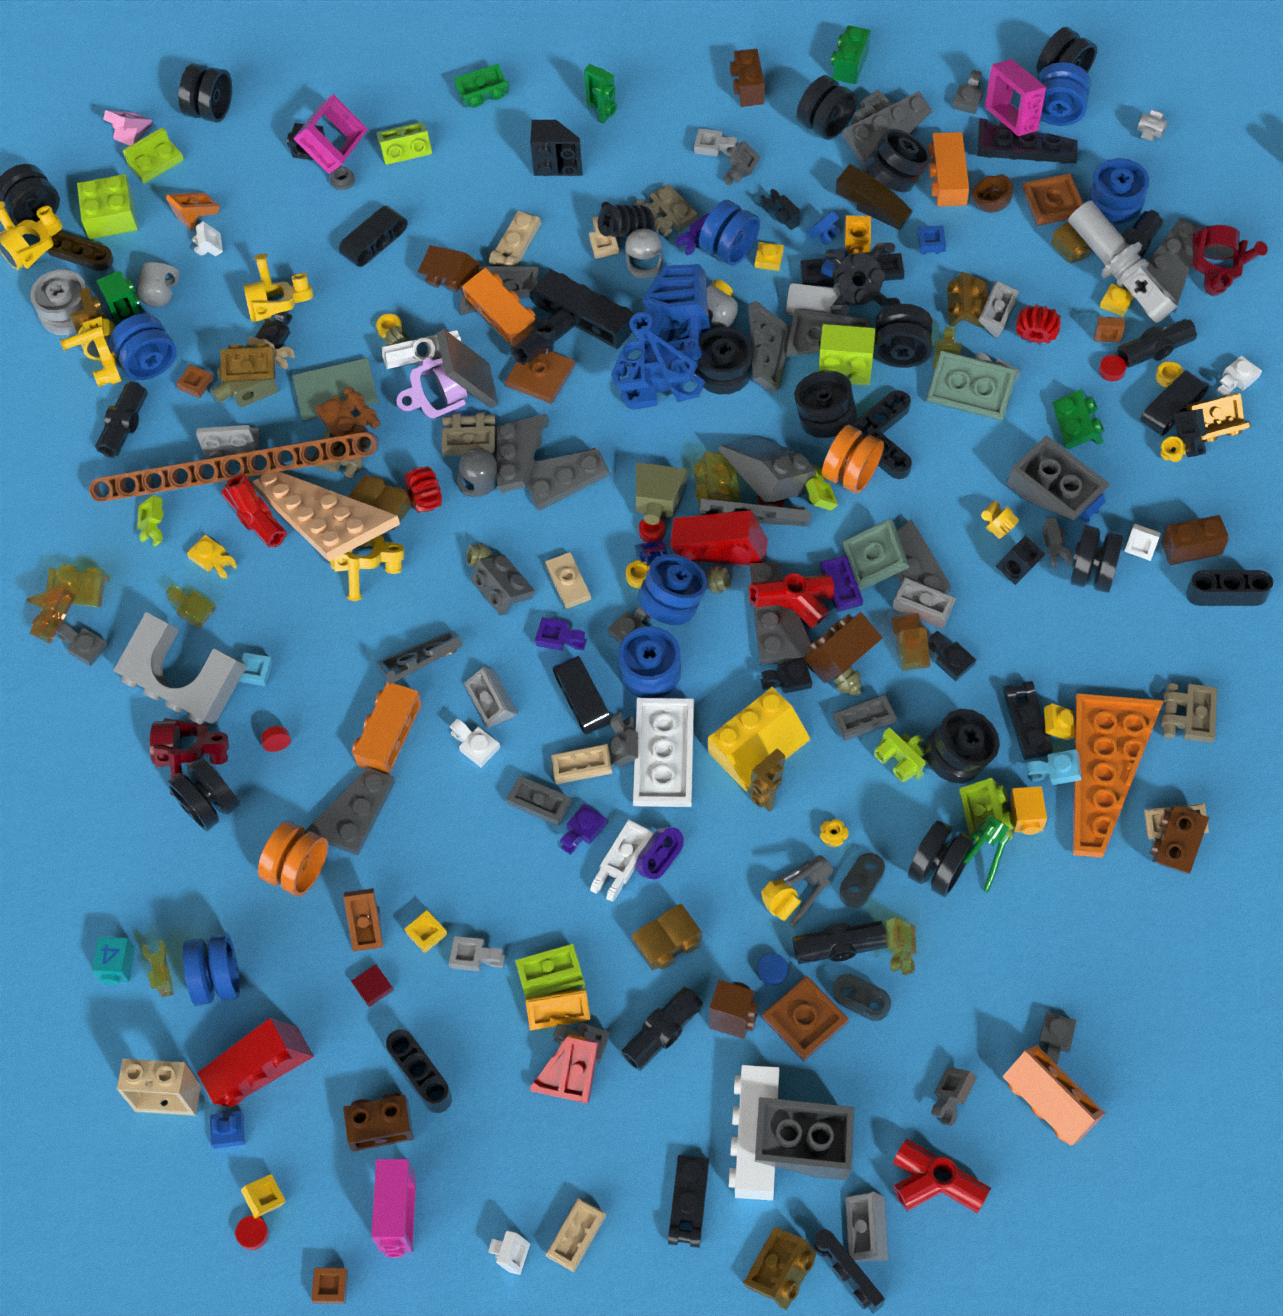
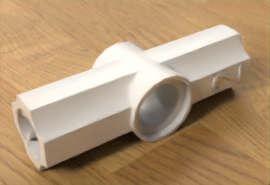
(406, 353)

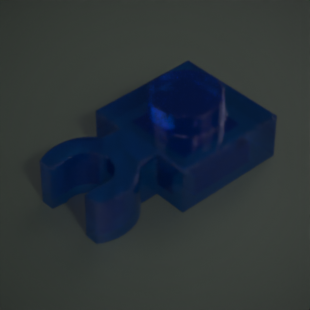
(650, 550)

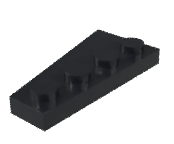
(1003, 143)

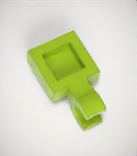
(820, 492)
(149, 515)

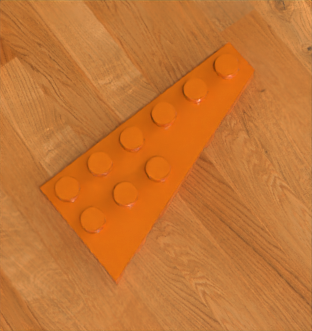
(1110, 745)

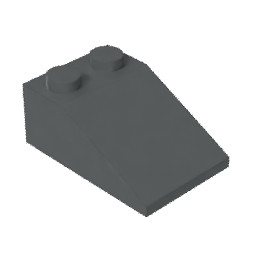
(769, 468)
(1056, 480)
(805, 1137)

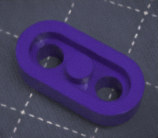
(658, 854)

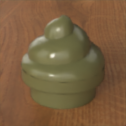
(396, 336)
(476, 553)
(718, 579)
(849, 682)

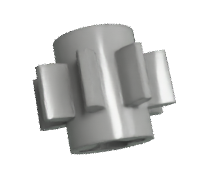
(1152, 125)

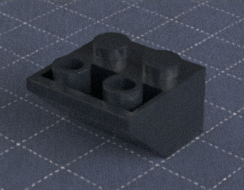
(555, 149)

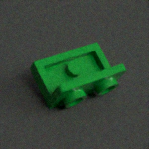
(481, 86)
(600, 91)
(1078, 419)

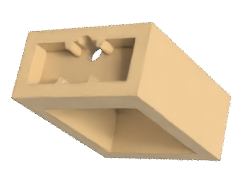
(151, 1082)

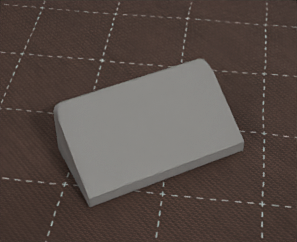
(810, 298)
(998, 308)
(920, 599)
(490, 697)
(866, 1227)

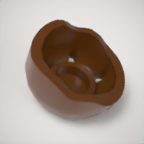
(994, 200)

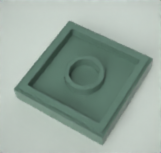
(875, 554)

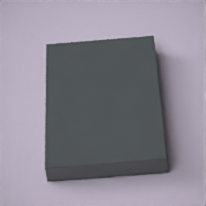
(467, 368)

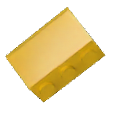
(755, 734)

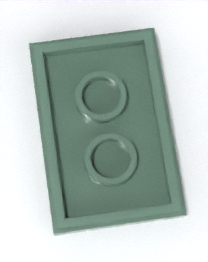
(325, 383)
(971, 385)

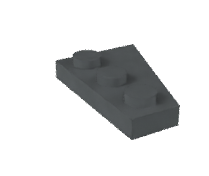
(518, 279)
(807, 330)
(769, 346)
(516, 450)
(565, 475)
(921, 561)
(414, 658)
(354, 812)

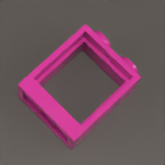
(1003, 79)
(319, 146)
(394, 1207)

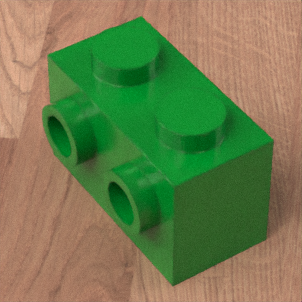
(851, 54)
(118, 296)

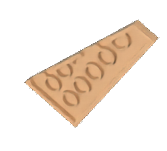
(323, 517)

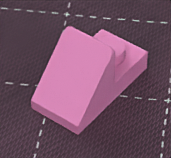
(128, 125)

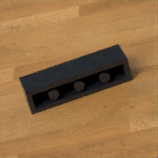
(591, 311)

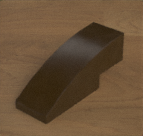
(872, 197)

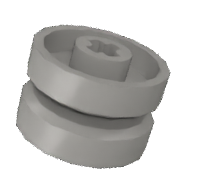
(55, 298)

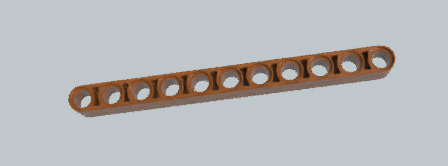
(222, 472)

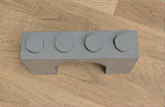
(143, 666)

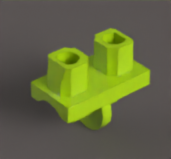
(905, 751)

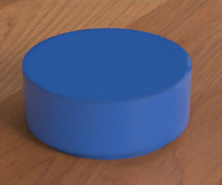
(772, 969)

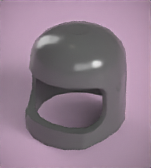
(480, 469)

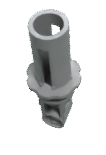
(1122, 260)

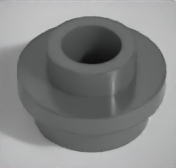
(342, 178)

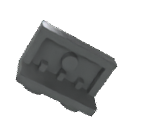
(501, 583)

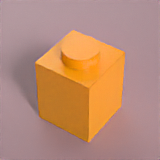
(1028, 809)

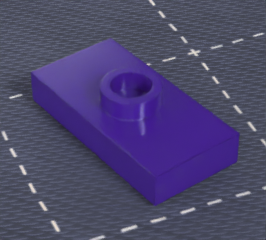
(845, 586)

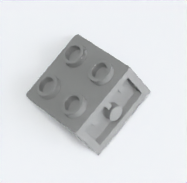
(228, 440)

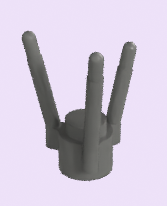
(813, 872)

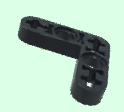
(877, 429)

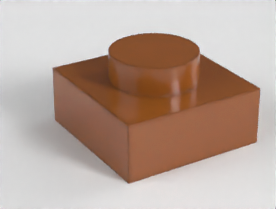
(1109, 329)
(194, 381)
(329, 1286)

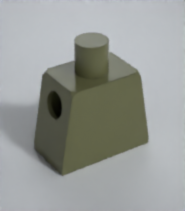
(245, 391)
(659, 490)

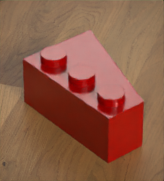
(720, 538)
(254, 1062)

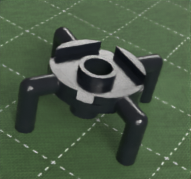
(871, 278)

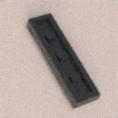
(811, 270)

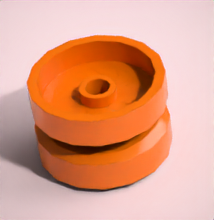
(852, 459)
(293, 858)

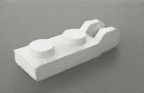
(622, 858)

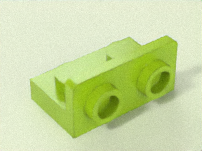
(404, 143)
(152, 155)
(983, 800)

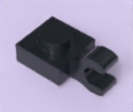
(785, 210)
(276, 330)
(1191, 426)
(951, 659)
(790, 675)

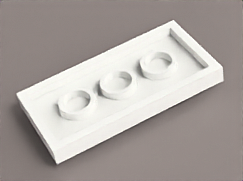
(664, 752)

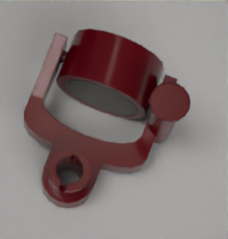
(1222, 243)
(166, 744)

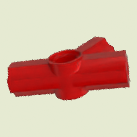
(253, 511)
(795, 593)
(924, 1186)

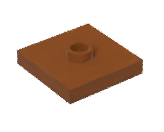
(1052, 198)
(542, 376)
(805, 1018)

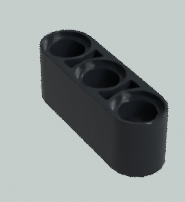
(373, 236)
(1174, 399)
(1241, 581)
(581, 695)
(425, 1083)

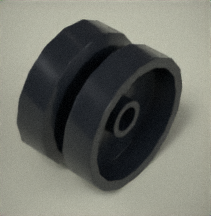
(1068, 48)
(205, 92)
(826, 107)
(898, 160)
(26, 191)
(903, 335)
(724, 360)
(825, 403)
(1096, 558)
(961, 746)
(205, 791)
(938, 857)

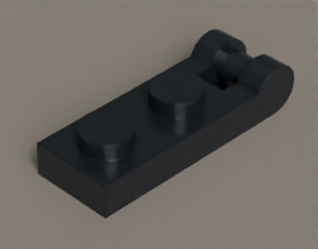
(1027, 720)
(688, 1200)
(848, 1270)

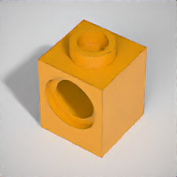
(857, 234)

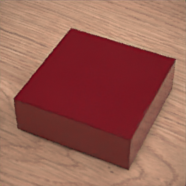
(372, 985)

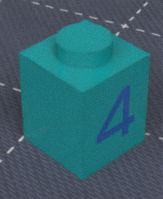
(113, 960)

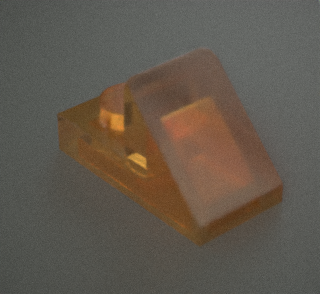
(54, 608)
(911, 642)

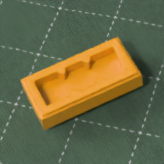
(557, 1009)

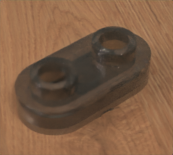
(863, 878)
(863, 995)

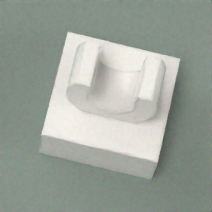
(207, 240)
(1142, 542)
(510, 1252)

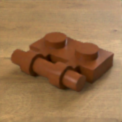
(338, 417)

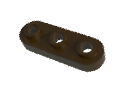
(93, 254)

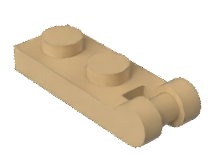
(515, 240)

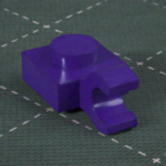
(691, 238)
(557, 633)
(583, 826)

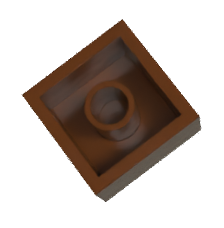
(841, 646)

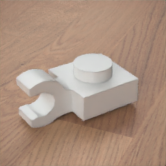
(1238, 374)
(476, 744)

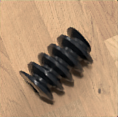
(624, 219)

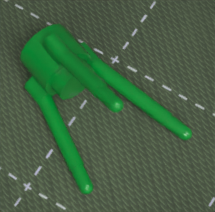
(991, 831)

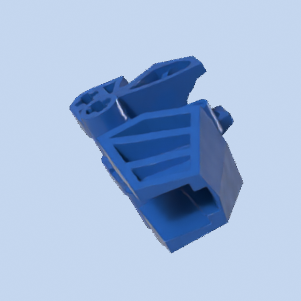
(675, 310)

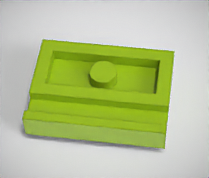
(550, 972)

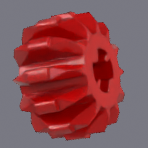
(1038, 324)
(423, 489)

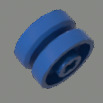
(1065, 93)
(1119, 189)
(729, 232)
(142, 346)
(672, 589)
(649, 662)
(211, 969)

